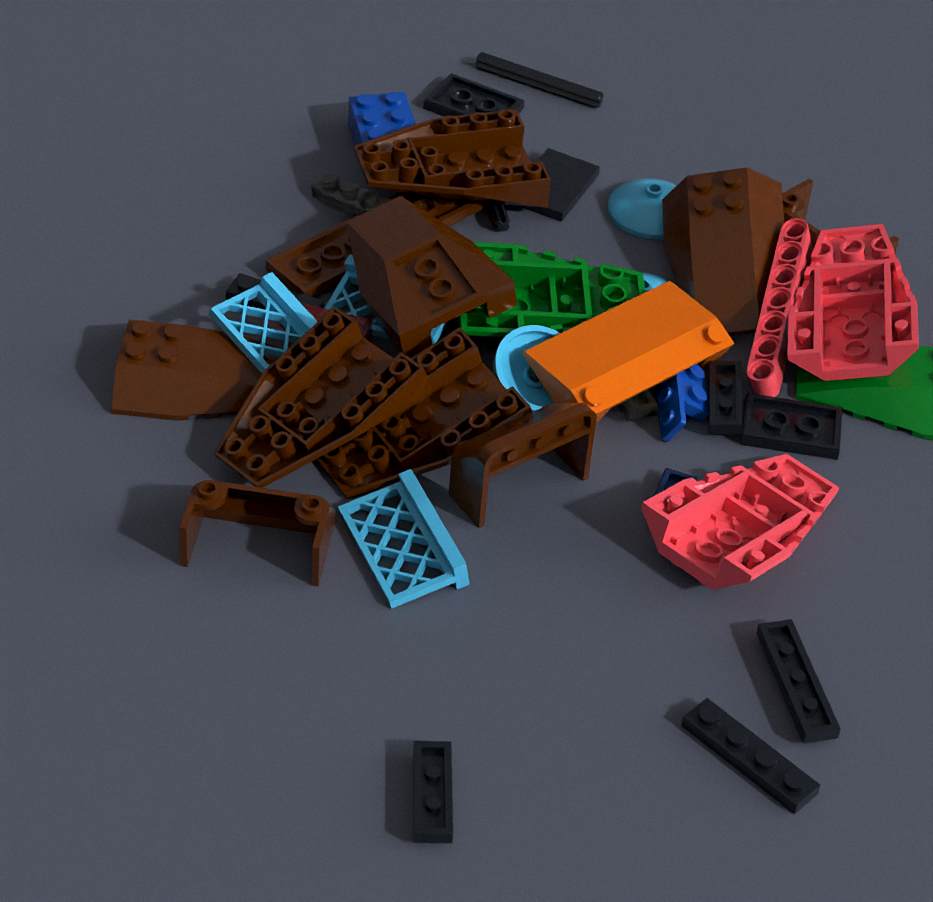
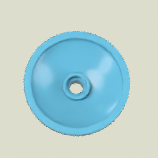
(638, 207)
(513, 369)

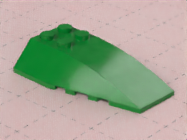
(551, 291)
(897, 399)

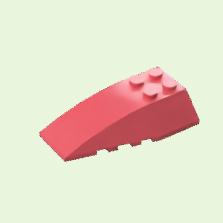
(853, 308)
(738, 521)

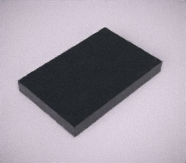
(464, 97)
(569, 181)
(792, 426)

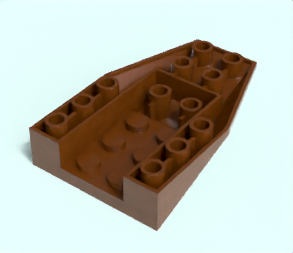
(459, 160)
(421, 273)
(318, 399)
(423, 435)

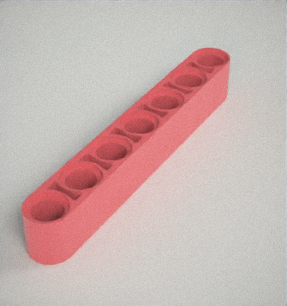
(770, 343)

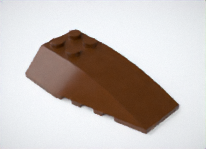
(724, 241)
(181, 372)

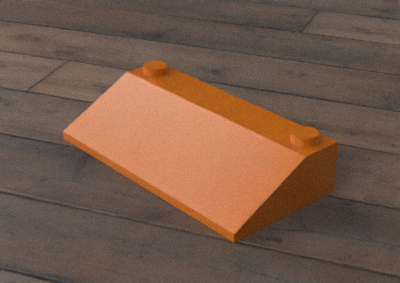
(628, 349)

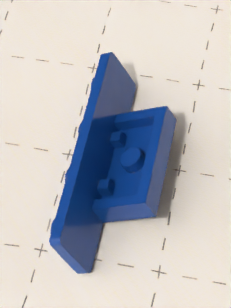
(681, 396)

